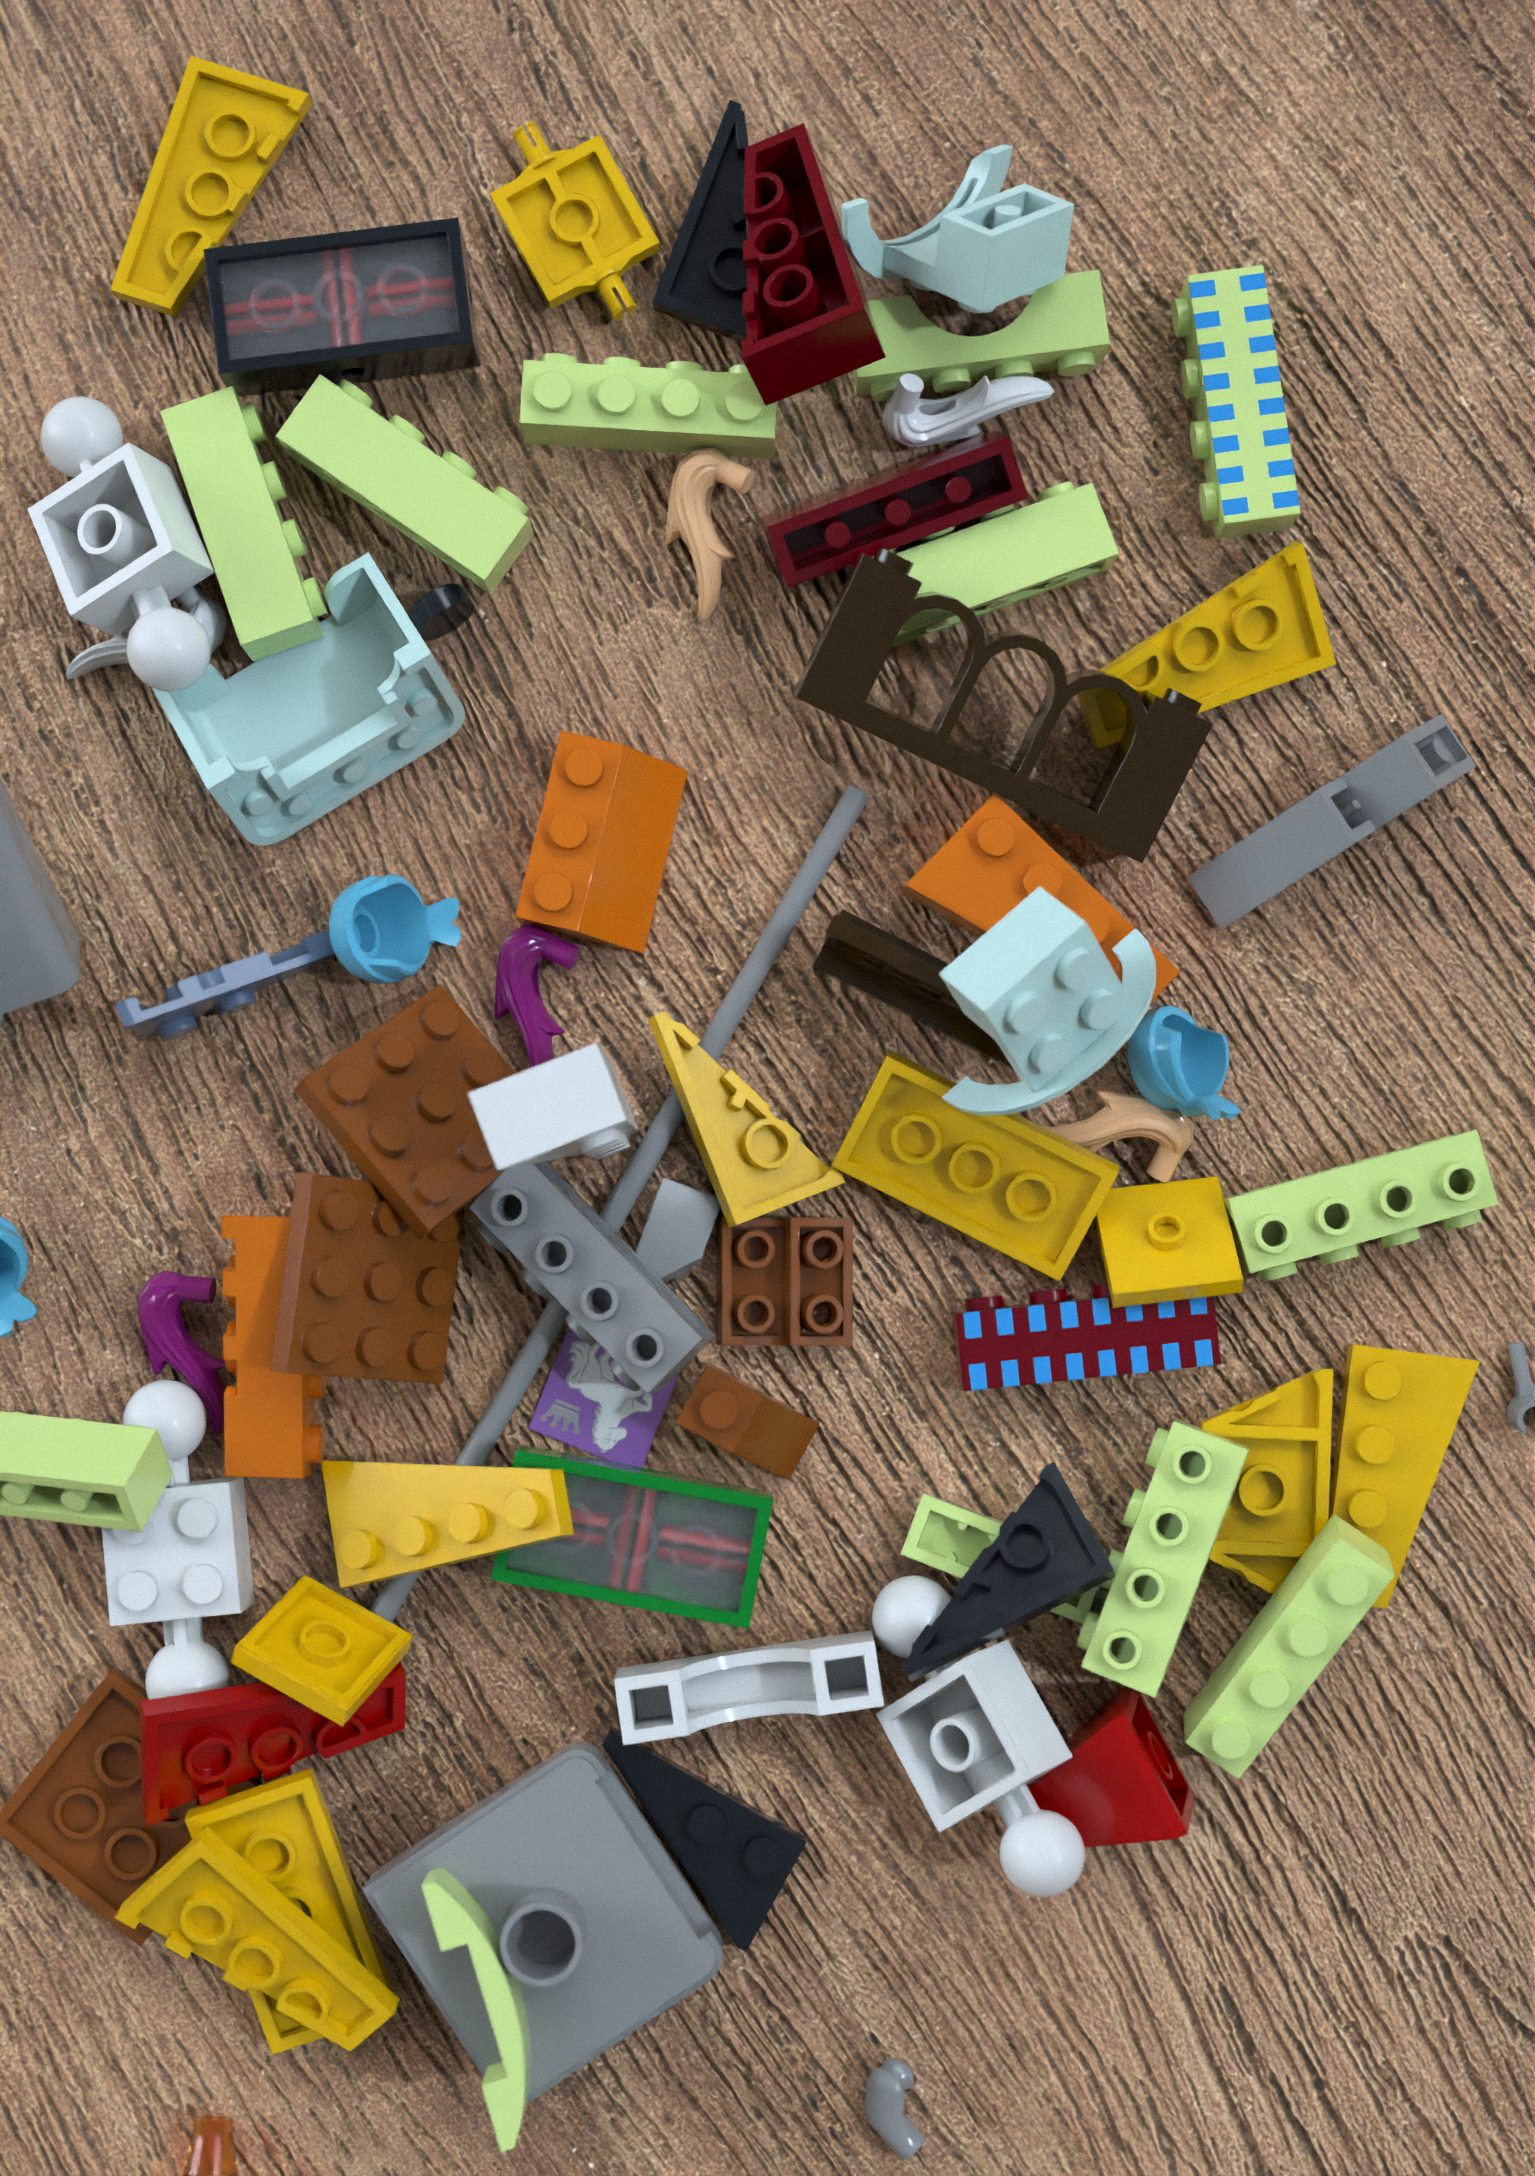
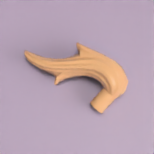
(691, 516)
(1132, 1117)

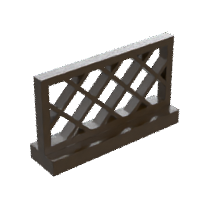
(900, 979)

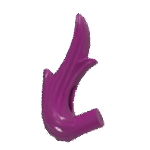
(519, 985)
(170, 1341)

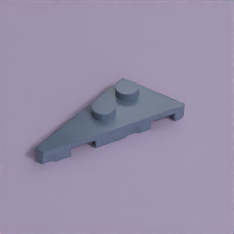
(224, 988)

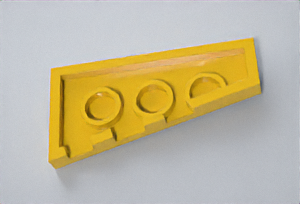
(1226, 648)
(1392, 1442)
(430, 1516)
(239, 1921)

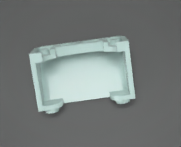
(319, 717)

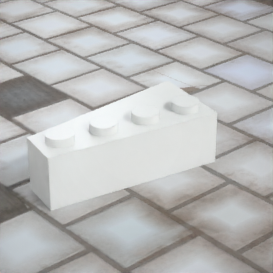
(556, 1111)

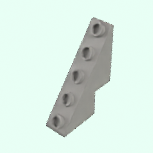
(1331, 820)

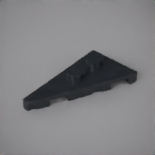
(706, 265)
(1032, 1567)
(722, 1842)

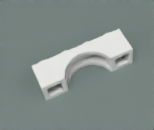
(723, 1687)

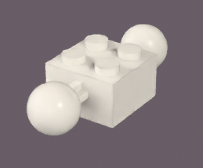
(122, 543)
(189, 1554)
(978, 1741)

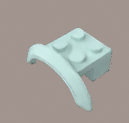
(979, 247)
(1047, 1002)

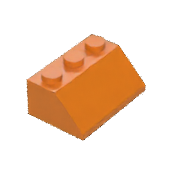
(601, 843)

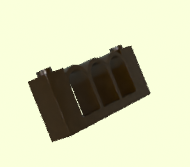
(1140, 779)

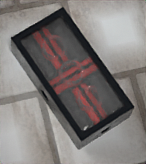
(342, 307)

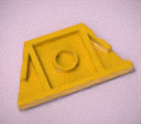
(1285, 1479)

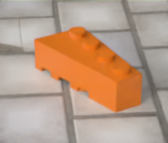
(997, 865)
(268, 1412)

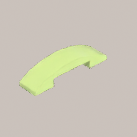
(462, 1921)

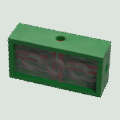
(647, 1540)

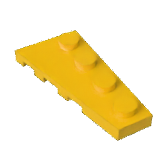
(206, 171)

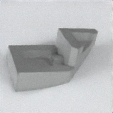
(677, 1230)

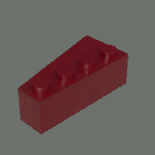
(802, 284)

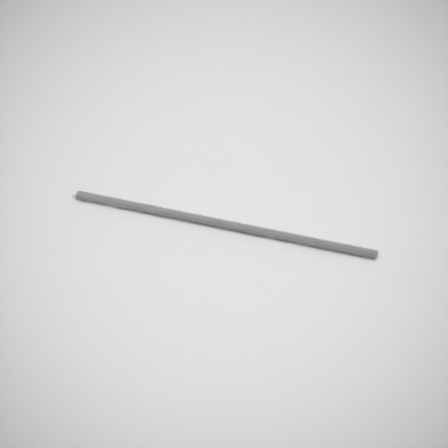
(652, 1147)

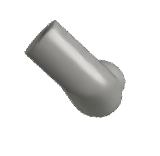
(885, 2107)

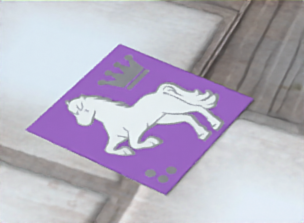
(594, 1409)

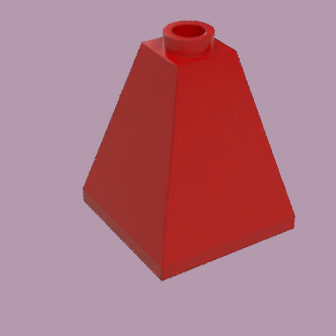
(1120, 1779)

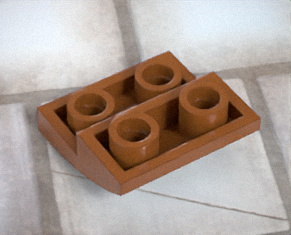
(785, 1282)

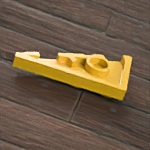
(746, 1150)

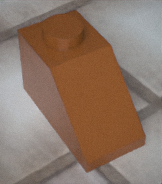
(747, 1421)

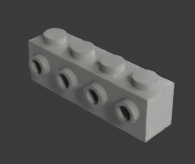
(592, 1275)

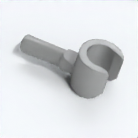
(1524, 1387)

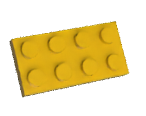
(975, 1172)
(294, 1845)

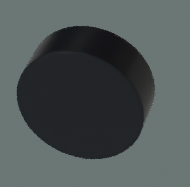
(441, 611)

